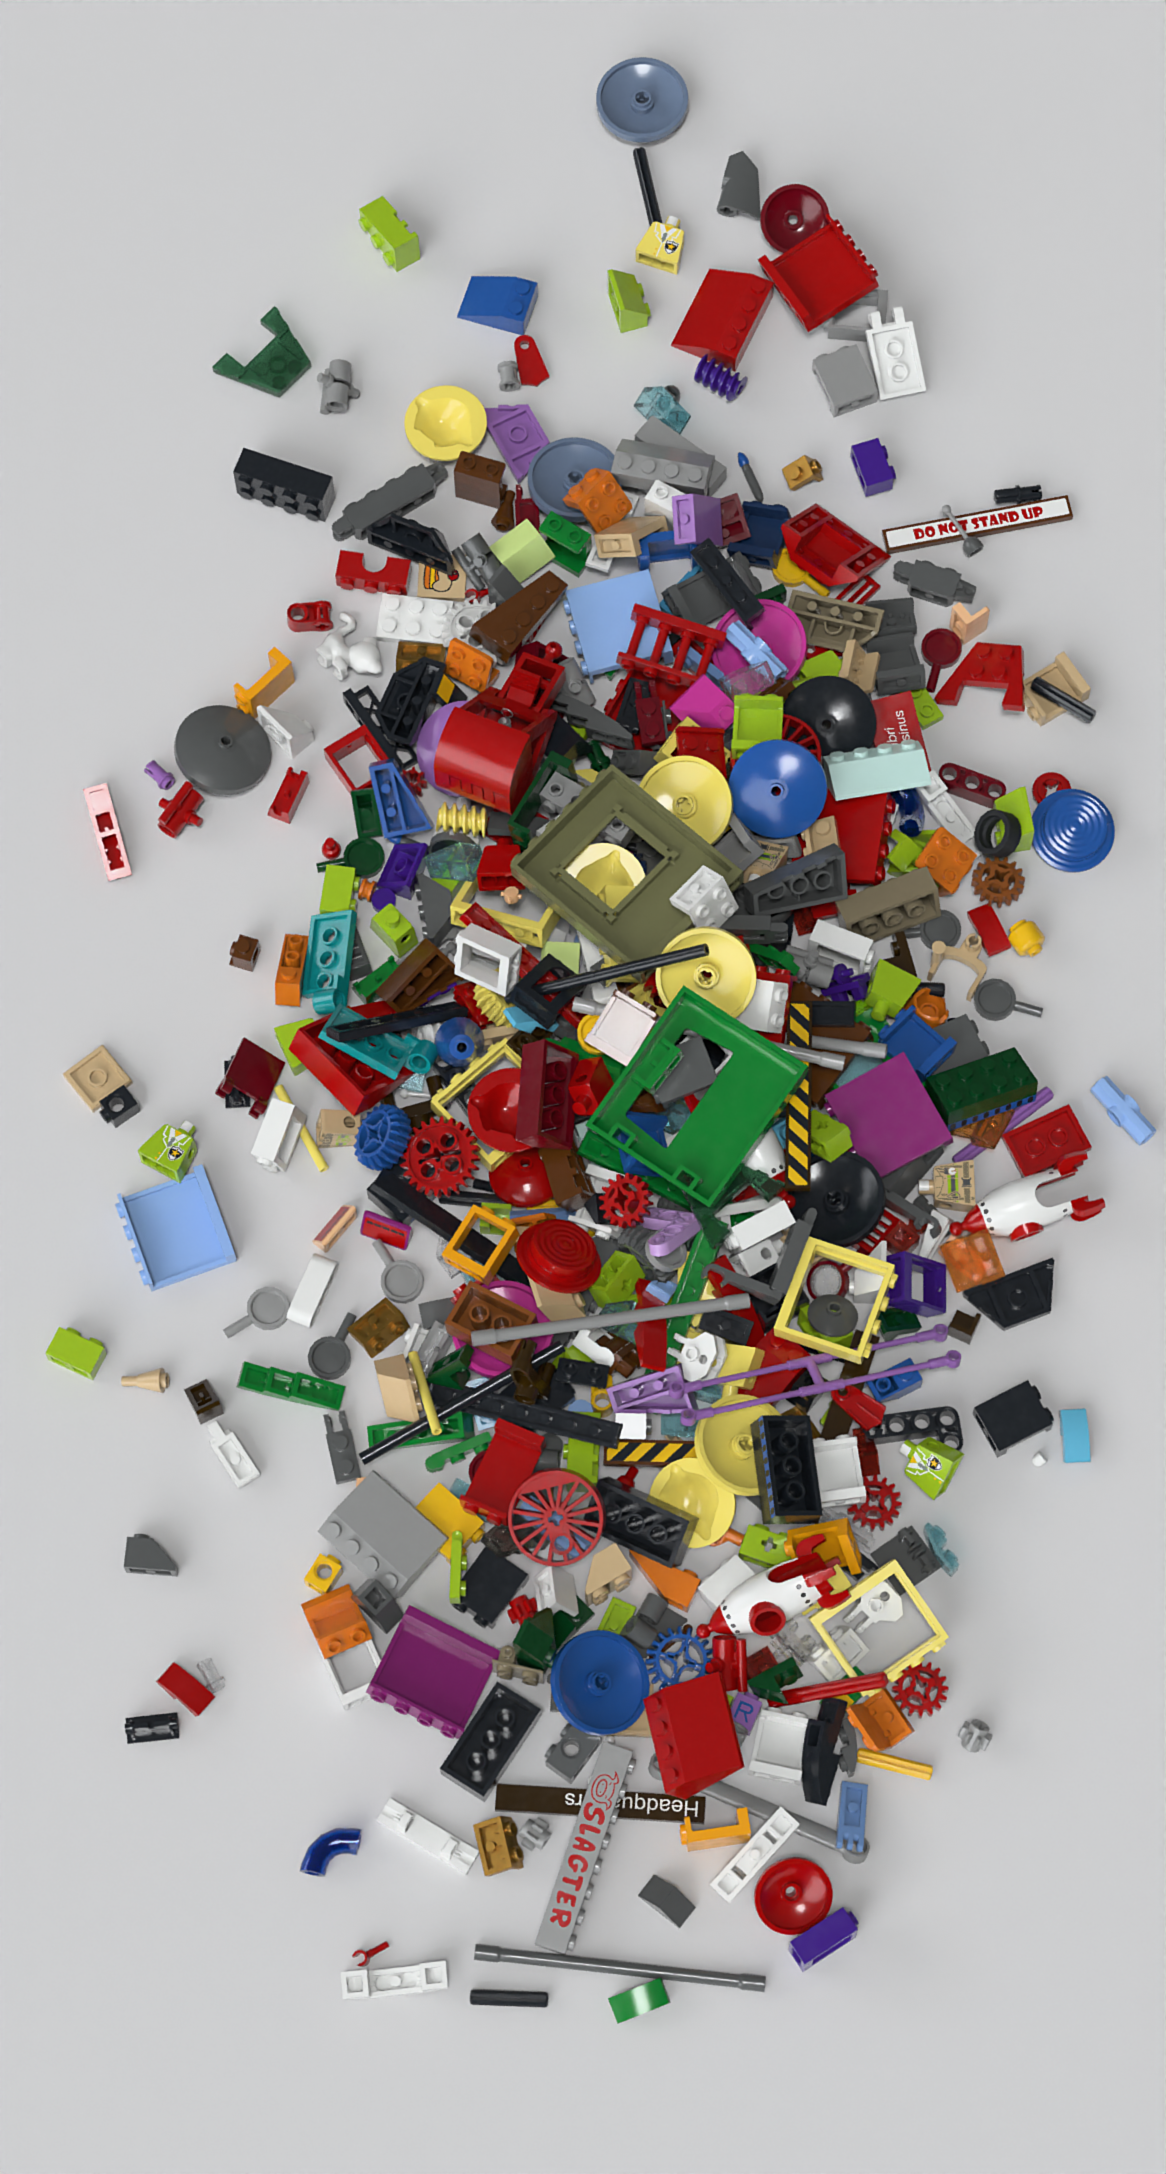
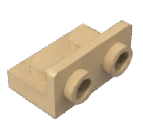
(820, 834)

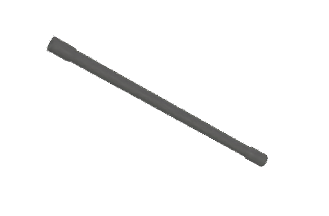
(498, 1954)

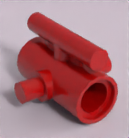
(180, 810)
(730, 1660)

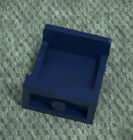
(766, 537)

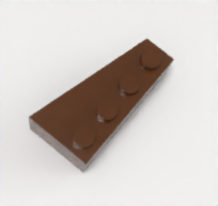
(515, 620)

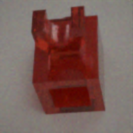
(904, 1237)
(867, 1454)
(760, 1662)

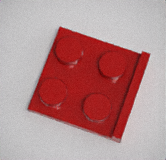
(702, 743)

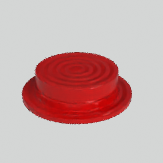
(495, 1109)
(559, 1256)

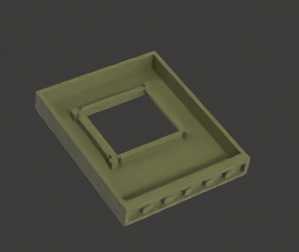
(646, 916)

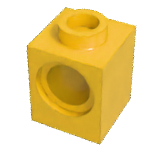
(326, 1585)

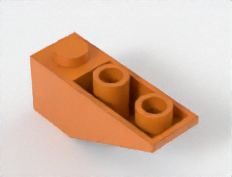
(291, 970)
(671, 1584)

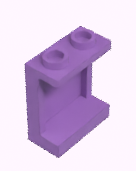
(697, 519)

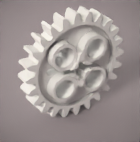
(459, 623)

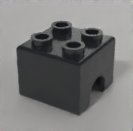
(767, 1312)

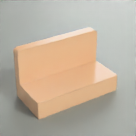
(968, 626)

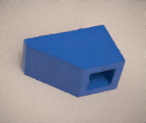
(895, 1386)

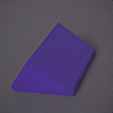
(402, 869)

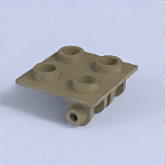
(507, 1668)

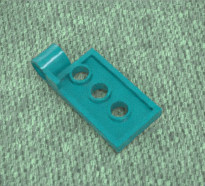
(338, 969)
(411, 1052)

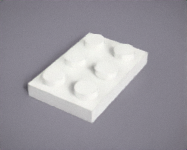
(411, 619)

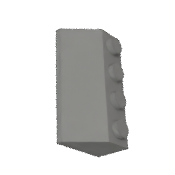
(642, 463)

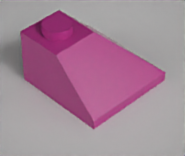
(705, 705)

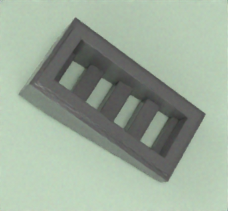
(361, 966)

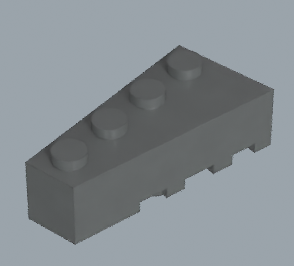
(799, 884)

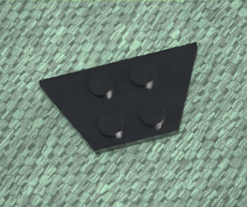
(1015, 1297)

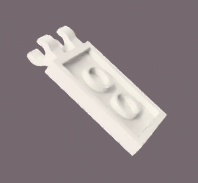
(894, 356)

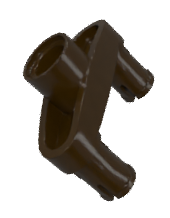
(420, 1111)
(528, 1382)

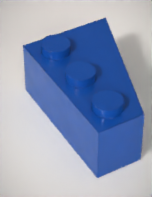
(396, 800)

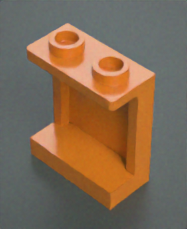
(336, 1621)

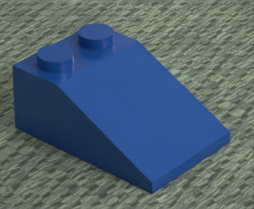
(499, 302)

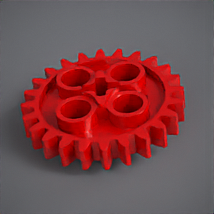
(443, 1178)

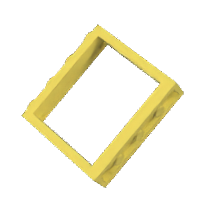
(520, 928)
(462, 1081)
(849, 1257)
(913, 1657)

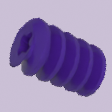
(718, 379)

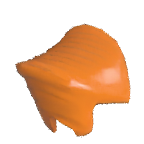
(929, 1007)

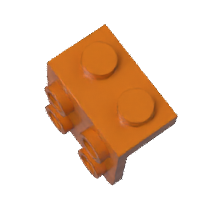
(599, 499)
(470, 665)
(946, 860)
(880, 1721)

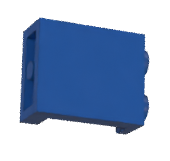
(662, 547)
(918, 1041)
(654, 1127)

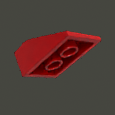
(776, 1352)

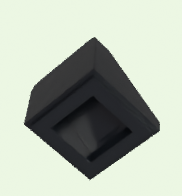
(592, 1207)

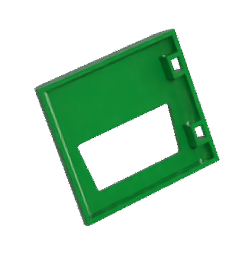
(729, 1116)

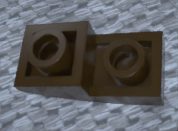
(521, 1037)

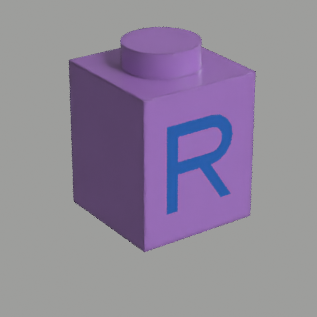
(746, 1710)

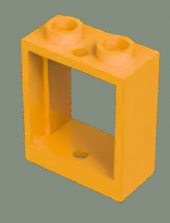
(481, 1273)

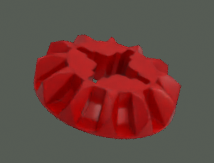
(1048, 780)

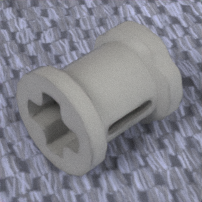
(508, 375)

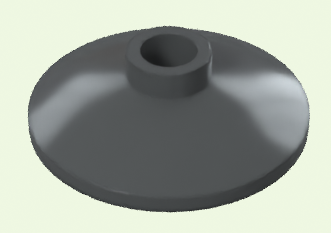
(829, 1322)

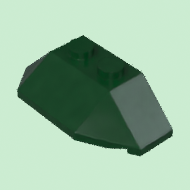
(536, 1641)

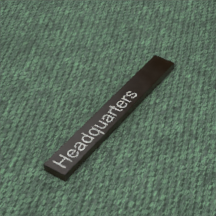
(569, 1801)

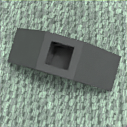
(434, 909)

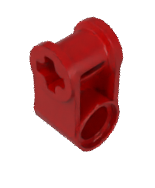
(311, 616)

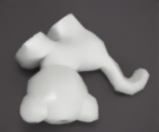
(361, 656)

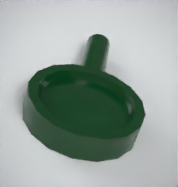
(363, 854)

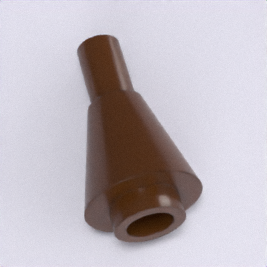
(504, 517)

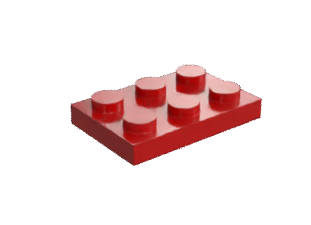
(1044, 1140)

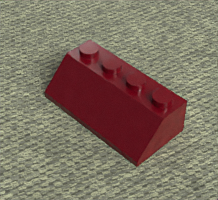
(544, 1100)

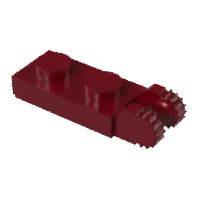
(526, 509)
(649, 716)

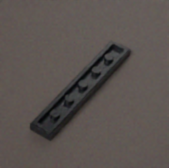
(396, 1021)

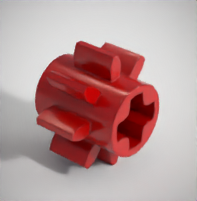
(415, 777)
(521, 1609)

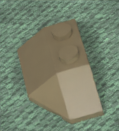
(834, 621)

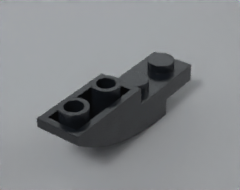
(818, 1759)

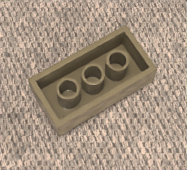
(891, 906)

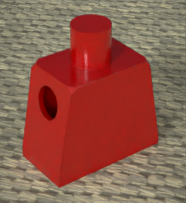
(495, 869)
(589, 1085)

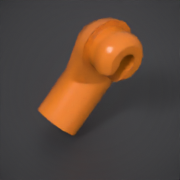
(732, 1536)

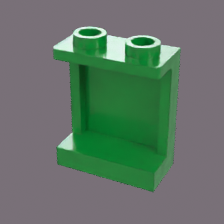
(567, 542)

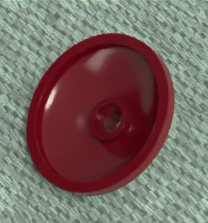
(787, 201)

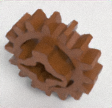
(997, 883)

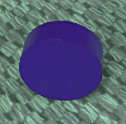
(382, 898)

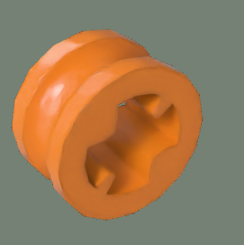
(367, 889)

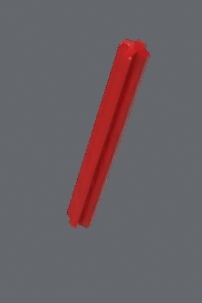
(832, 1689)

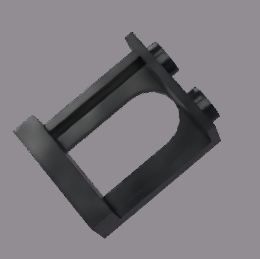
(536, 1005)

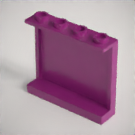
(889, 1116)
(433, 1672)

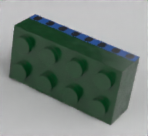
(982, 1088)

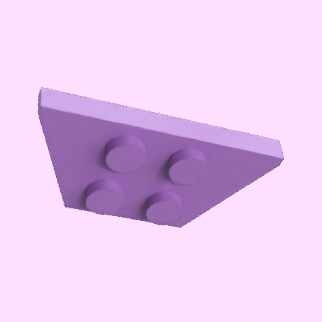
(516, 436)

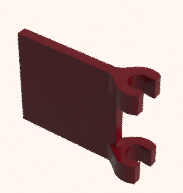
(252, 1073)

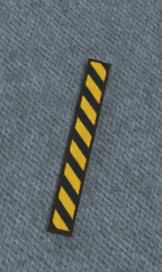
(799, 1107)

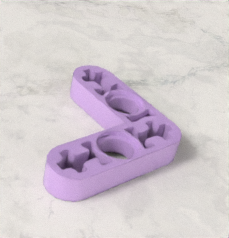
(675, 1226)

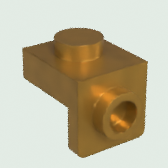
(802, 471)

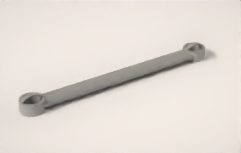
(764, 1810)

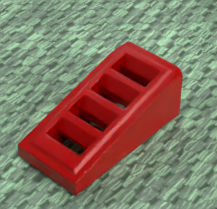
(895, 1220)

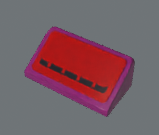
(386, 1229)

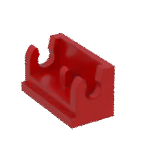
(289, 796)

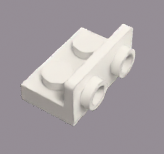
(849, 1645)

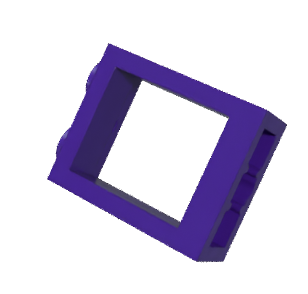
(933, 1279)
(823, 1938)

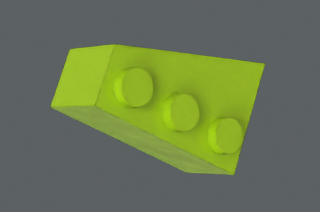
(389, 234)
(582, 1458)

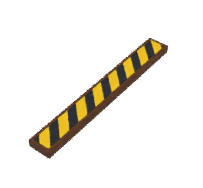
(648, 1453)

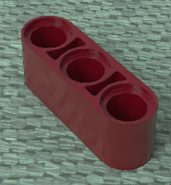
(964, 776)

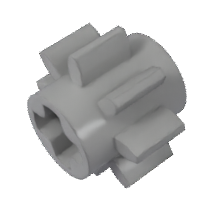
(975, 1735)
(535, 1834)

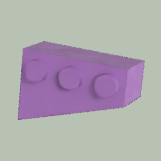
(650, 1393)

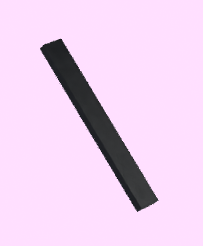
(444, 1224)
(535, 1416)

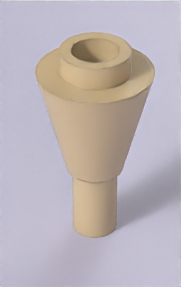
(153, 1380)

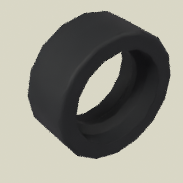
(984, 830)

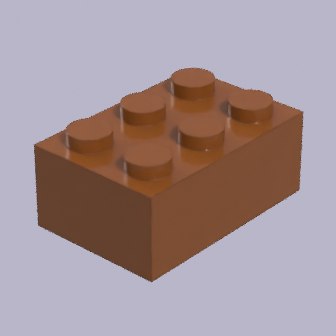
(483, 1310)

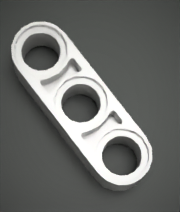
(312, 1290)

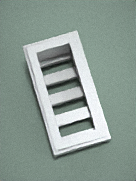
(929, 1244)

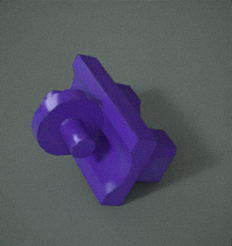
(843, 983)

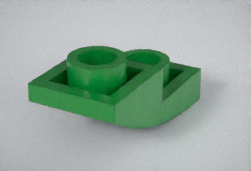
(639, 2000)

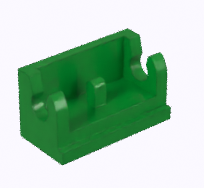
(366, 988)
(657, 1066)

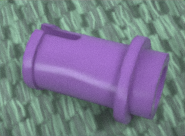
(164, 779)

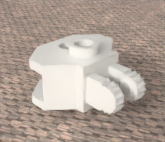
(699, 1356)
(876, 1607)

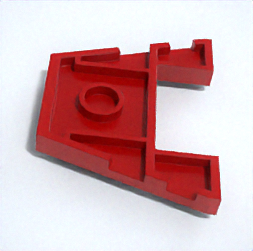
(990, 667)

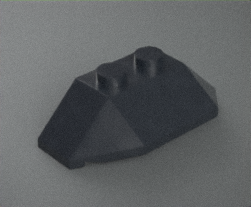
(412, 542)
(407, 701)

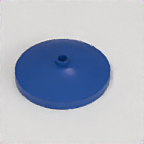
(794, 772)
(599, 1682)

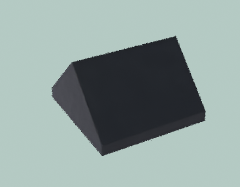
(566, 740)

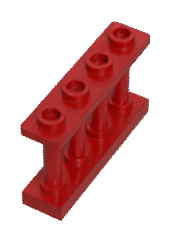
(666, 625)

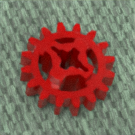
(635, 1204)
(881, 1511)
(930, 1685)

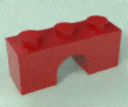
(391, 579)

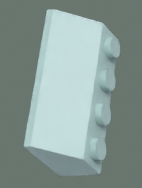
(876, 770)

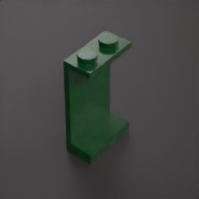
(531, 801)

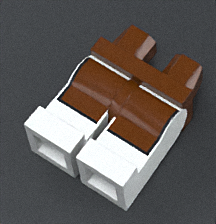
(608, 1350)

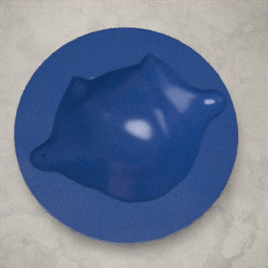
(1072, 830)

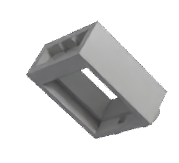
(855, 333)

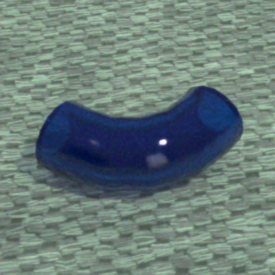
(910, 811)
(327, 1847)

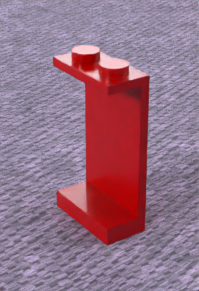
(504, 1467)

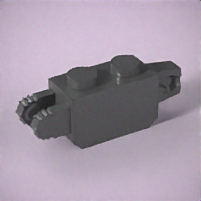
(933, 583)

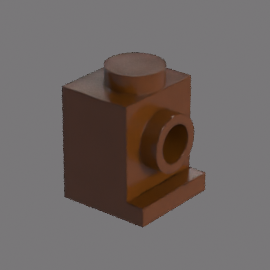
(245, 953)

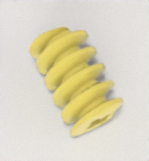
(462, 819)

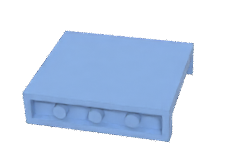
(604, 624)
(176, 1230)

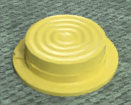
(445, 422)
(605, 865)
(691, 1490)

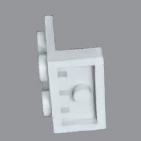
(705, 899)

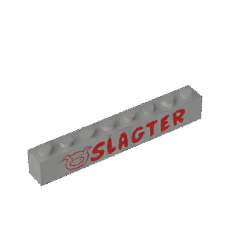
(584, 1849)

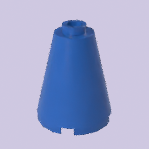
(457, 1031)

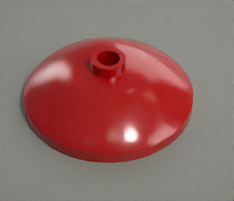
(519, 1184)
(800, 1909)

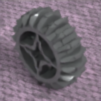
(633, 1242)

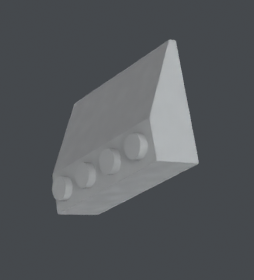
(383, 1534)

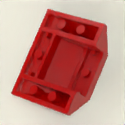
(830, 547)

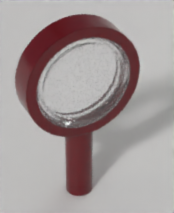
(829, 1278)

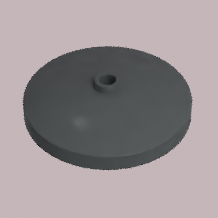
(222, 750)

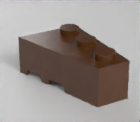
(418, 978)
(567, 1177)

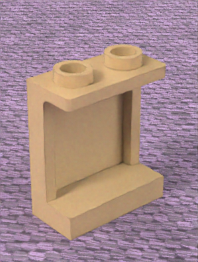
(624, 536)
(1061, 675)

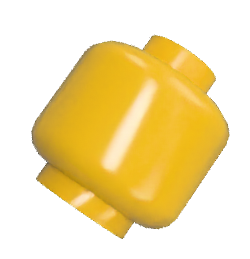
(1026, 938)

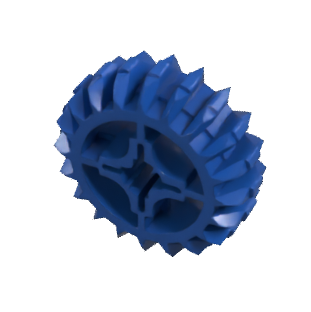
(382, 1137)
(668, 1657)

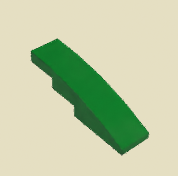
(290, 1386)

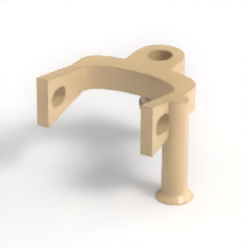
(965, 954)

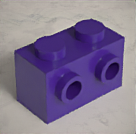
(872, 467)

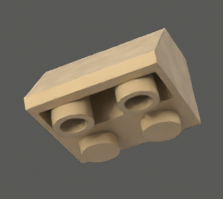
(398, 1388)
(607, 1573)

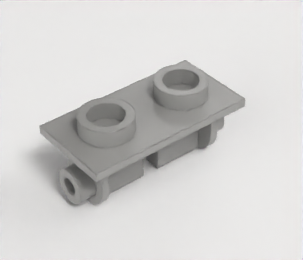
(434, 1346)

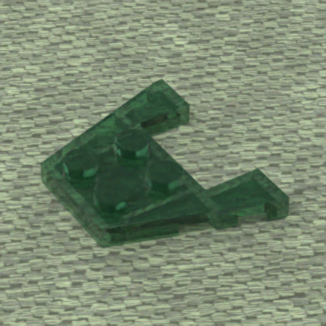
(275, 366)
(712, 1228)

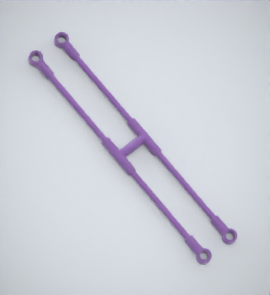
(819, 1385)

